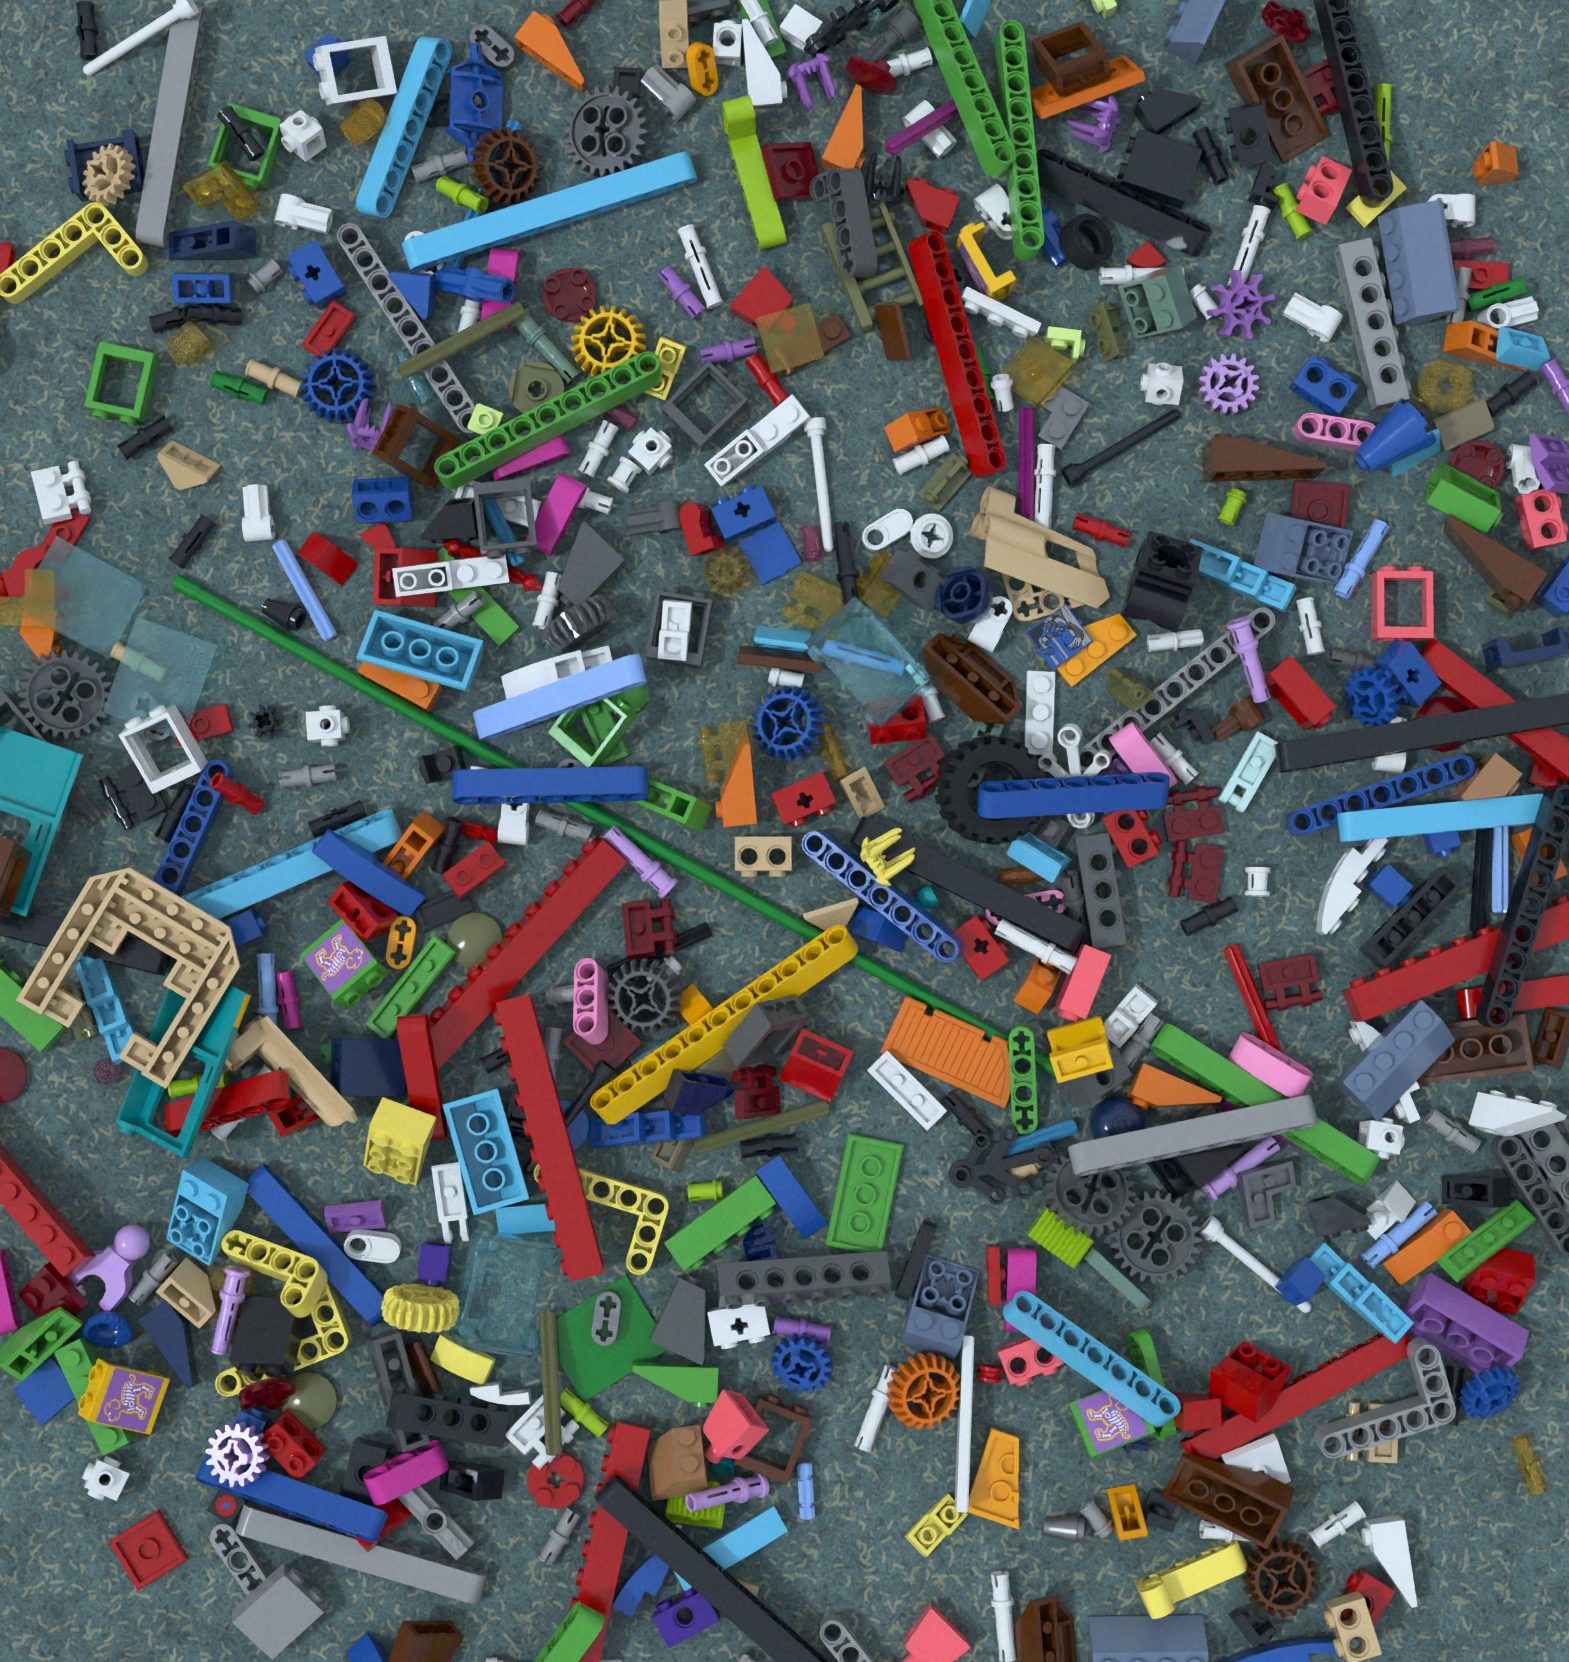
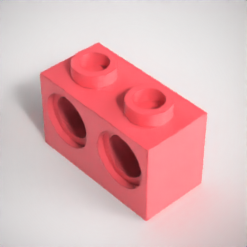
(1323, 190)
(1532, 520)
(1026, 1349)

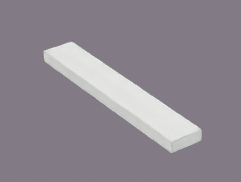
(964, 1424)

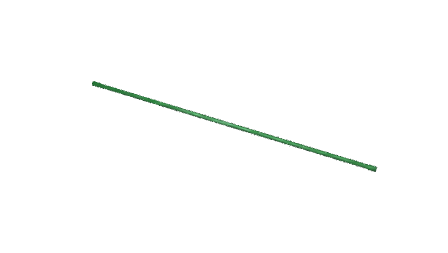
(197, 592)

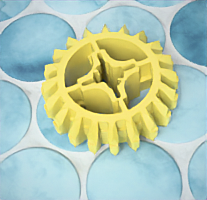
(420, 1308)

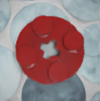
(568, 1489)

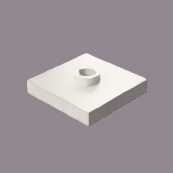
(1261, 1457)

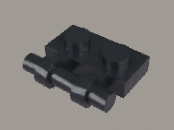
(142, 799)

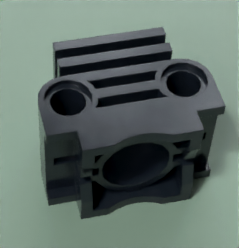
(1162, 581)

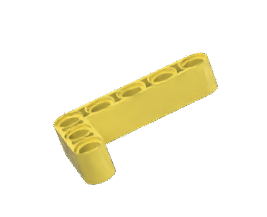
(69, 251)
(641, 1208)
(321, 1340)

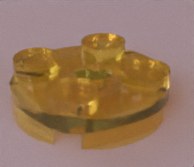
(1437, 372)

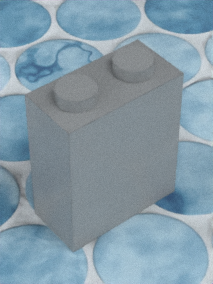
(278, 1610)

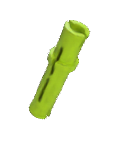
(1383, 99)

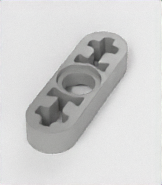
(221, 1546)

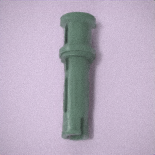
(537, 336)

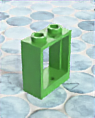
(260, 122)
(145, 359)
(1463, 498)
(579, 746)

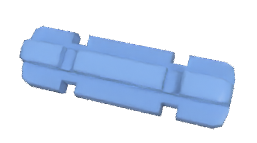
(805, 1490)

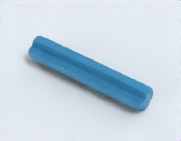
(501, 528)
(1041, 1135)

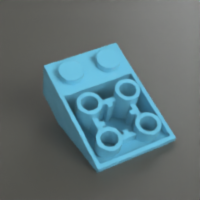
(205, 1209)

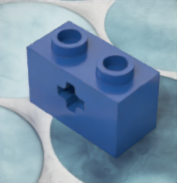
(310, 260)
(202, 287)
(734, 526)
(1409, 671)

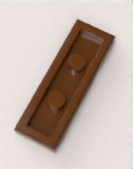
(777, 659)

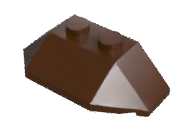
(971, 680)
(1045, 1632)

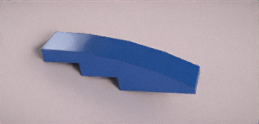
(367, 873)
(646, 1129)
(1285, 1650)

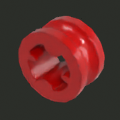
(989, 1373)

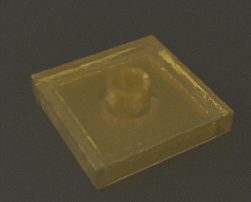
(789, 337)
(1037, 371)

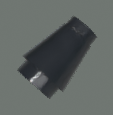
(285, 614)

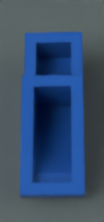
(791, 1196)
(645, 1577)

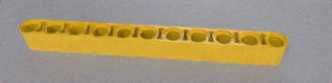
(707, 1034)

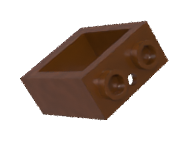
(1065, 76)
(390, 445)
(13, 865)
(769, 1468)

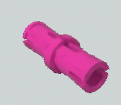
(289, 1000)

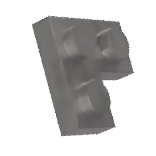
(1065, 413)
(1259, 1185)

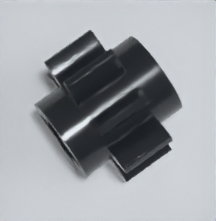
(266, 714)

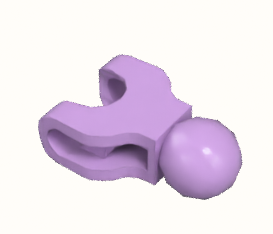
(116, 1264)

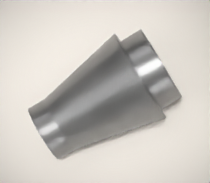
(1065, 1528)

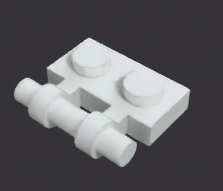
(52, 496)
(531, 1430)

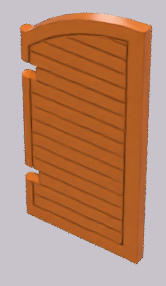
(950, 1051)

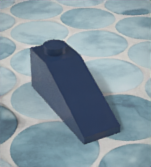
(213, 242)
(173, 1338)

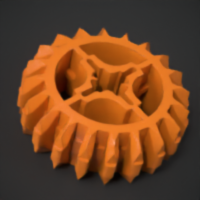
(915, 1385)

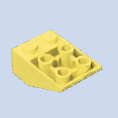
(398, 1141)

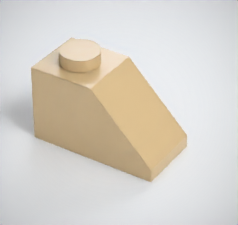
(189, 1293)

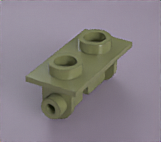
(1103, 321)
(945, 481)
(1128, 689)
(85, 1024)

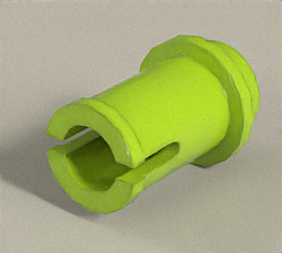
(1232, 506)
(705, 1191)

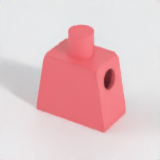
(732, 1427)
(934, 1639)

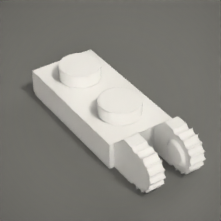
(450, 1199)

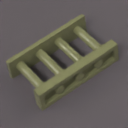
(856, 289)

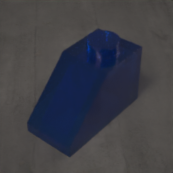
(695, 1092)

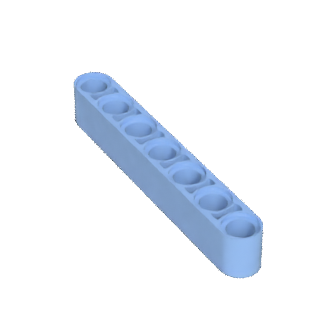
(560, 697)

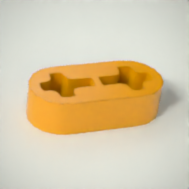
(703, 68)
(408, 944)

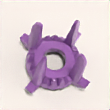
(798, 73)
(1106, 125)
(361, 432)

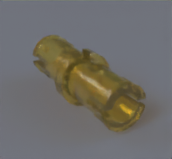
(832, 752)
(1528, 1465)

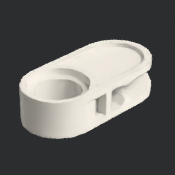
(892, 527)
(380, 1246)

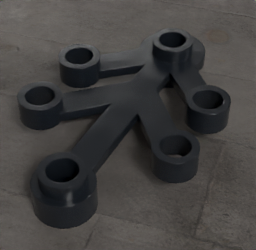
(844, 22)
(997, 1166)

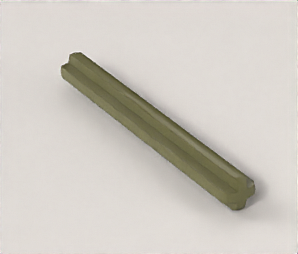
(461, 340)
(762, 1126)
(550, 1379)

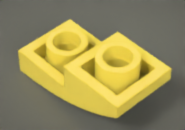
(1365, 214)
(671, 357)
(465, 1363)
(935, 1525)

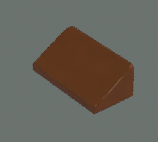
(893, 331)
(1552, 1038)
(423, 1368)

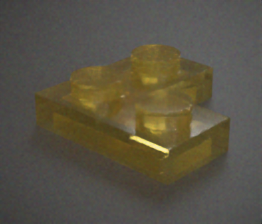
(223, 184)
(36, 606)

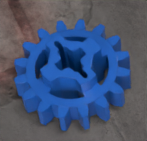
(1372, 697)
(802, 1363)
(1489, 1392)

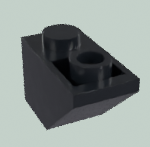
(454, 520)
(1336, 1214)

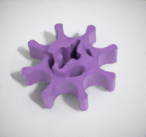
(1235, 295)

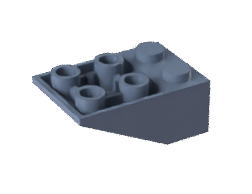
(1302, 548)
(940, 1307)

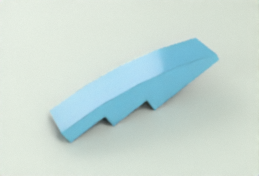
(1244, 578)
(106, 1004)
(1360, 1294)
(742, 1540)

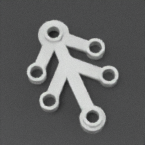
(1056, 770)

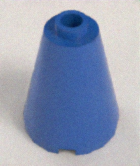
(1394, 438)

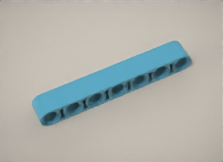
(404, 127)
(1104, 1359)

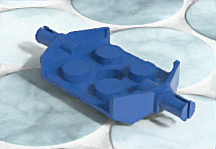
(466, 120)

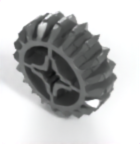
(578, 624)
(654, 1001)

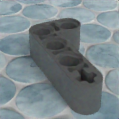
(850, 219)

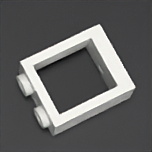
(381, 64)
(153, 777)

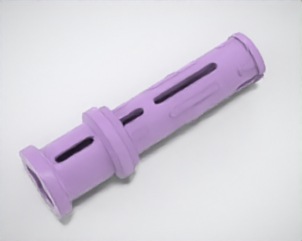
(1246, 647)
(649, 869)
(1228, 1176)
(231, 1296)
(738, 1490)

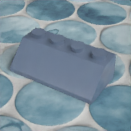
(1193, 29)
(1418, 263)
(1396, 1059)
(1147, 1639)

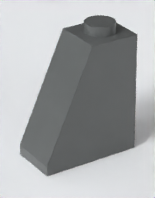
(588, 567)
(683, 1320)

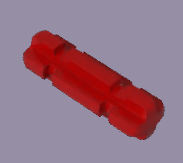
(479, 831)

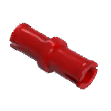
(766, 380)
(1101, 530)
(236, 793)

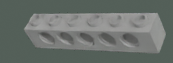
(1364, 254)

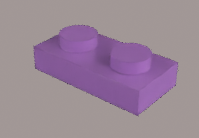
(355, 1216)

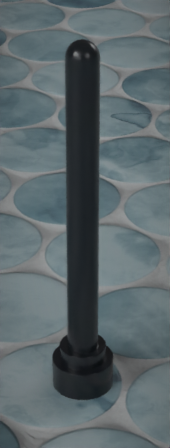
(1075, 473)
(603, 1073)

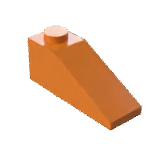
(545, 44)
(846, 143)
(1474, 343)
(414, 689)
(737, 791)
(414, 844)
(1161, 1090)
(1426, 1245)

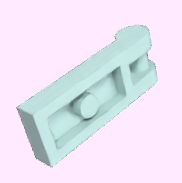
(1249, 771)

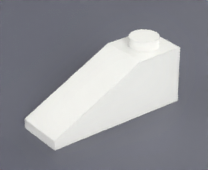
(761, 74)
(1389, 1545)

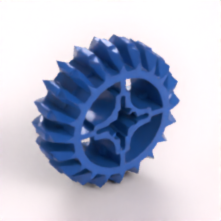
(335, 361)
(794, 714)

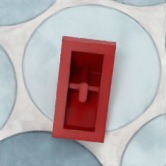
(327, 558)
(292, 1116)
(1198, 1411)

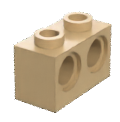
(673, 33)
(763, 847)
(1356, 1626)

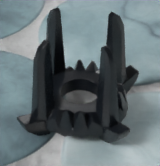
(884, 193)

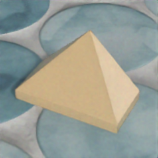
(186, 466)
(862, 793)
(832, 915)

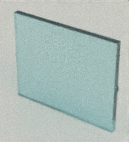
(90, 597)
(159, 670)

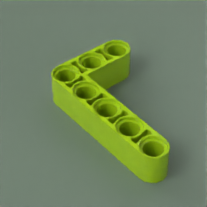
(740, 126)

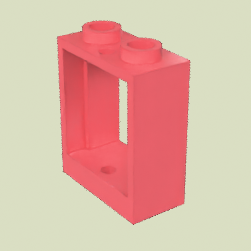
(1386, 633)
(1082, 983)

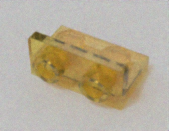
(875, 592)

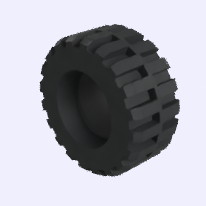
(955, 779)

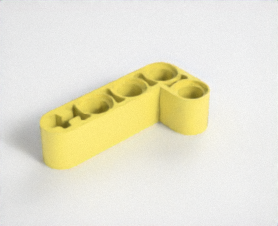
(272, 1265)
(1190, 1578)

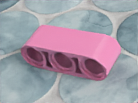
(1322, 436)
(1139, 752)
(596, 1012)
(1270, 1065)

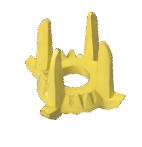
(872, 853)

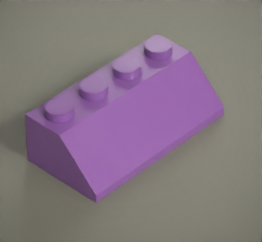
(1463, 1326)

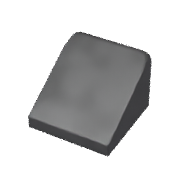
(1055, 832)

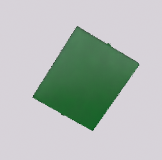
(595, 1366)

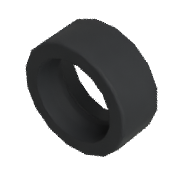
(1076, 250)

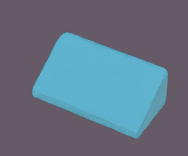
(973, 15)
(1521, 349)
(1409, 462)
(781, 638)
(1038, 856)
(524, 1219)

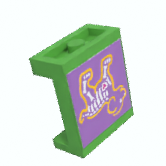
(344, 964)
(1107, 1424)

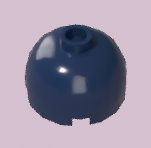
(965, 595)
(1115, 1116)

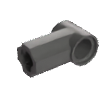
(655, 519)

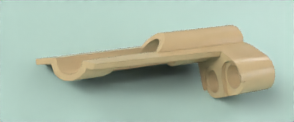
(1019, 550)
(272, 1045)

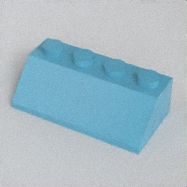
(421, 650)
(485, 1151)

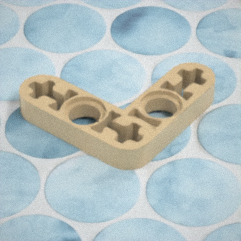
(1026, 595)

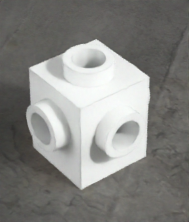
(302, 135)
(1162, 384)
(651, 460)
(317, 722)
(1381, 1137)
(113, 1486)

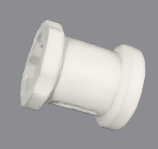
(624, 474)
(1257, 881)

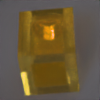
(188, 344)

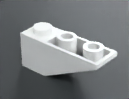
(1508, 1117)

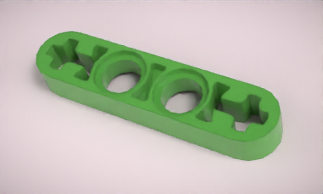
(1023, 1079)
(1145, 1359)

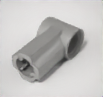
(672, 96)

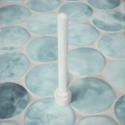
(181, 9)
(815, 430)
(1213, 1230)

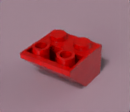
(384, 587)
(816, 1065)
(1502, 1280)
(1248, 1381)

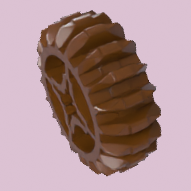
(504, 176)
(1274, 1588)

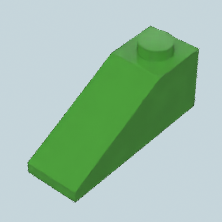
(676, 805)
(36, 1342)
(686, 1380)

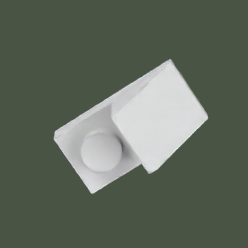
(1388, 1208)

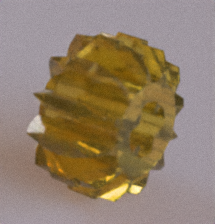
(363, 121)
(726, 581)

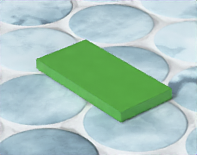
(864, 1194)

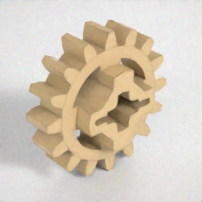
(108, 174)

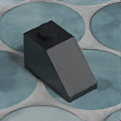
(1164, 109)
(1476, 1191)
(473, 1481)

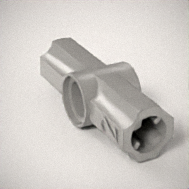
(450, 1533)

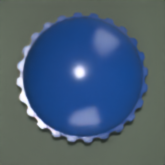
(107, 1329)

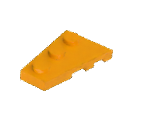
(1107, 638)
(995, 1484)

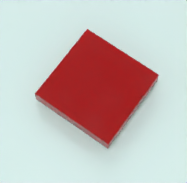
(148, 1549)

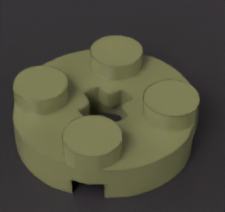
(527, 378)

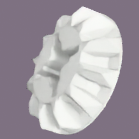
(941, 529)

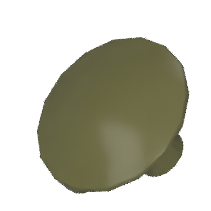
(472, 937)
(313, 1400)

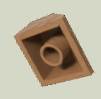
(1491, 779)
(677, 1463)

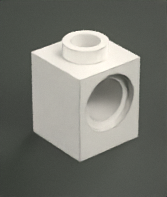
(799, 26)
(727, 54)

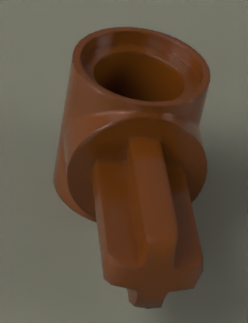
(1241, 716)

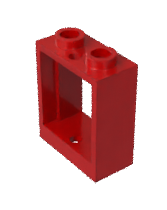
(1299, 694)

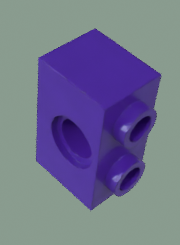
(676, 1629)

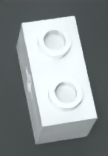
(727, 1336)

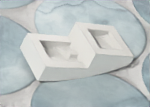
(675, 630)
(1128, 1015)
(493, 1393)

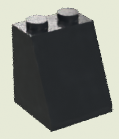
(1193, 1170)

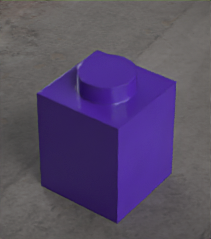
(434, 1263)

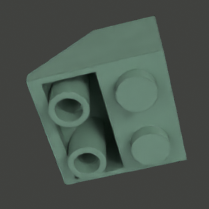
(1157, 302)

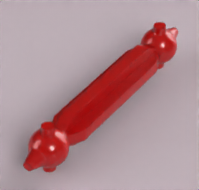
(515, 575)

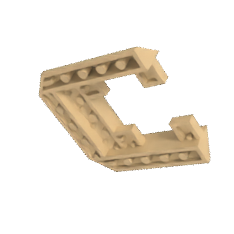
(136, 904)

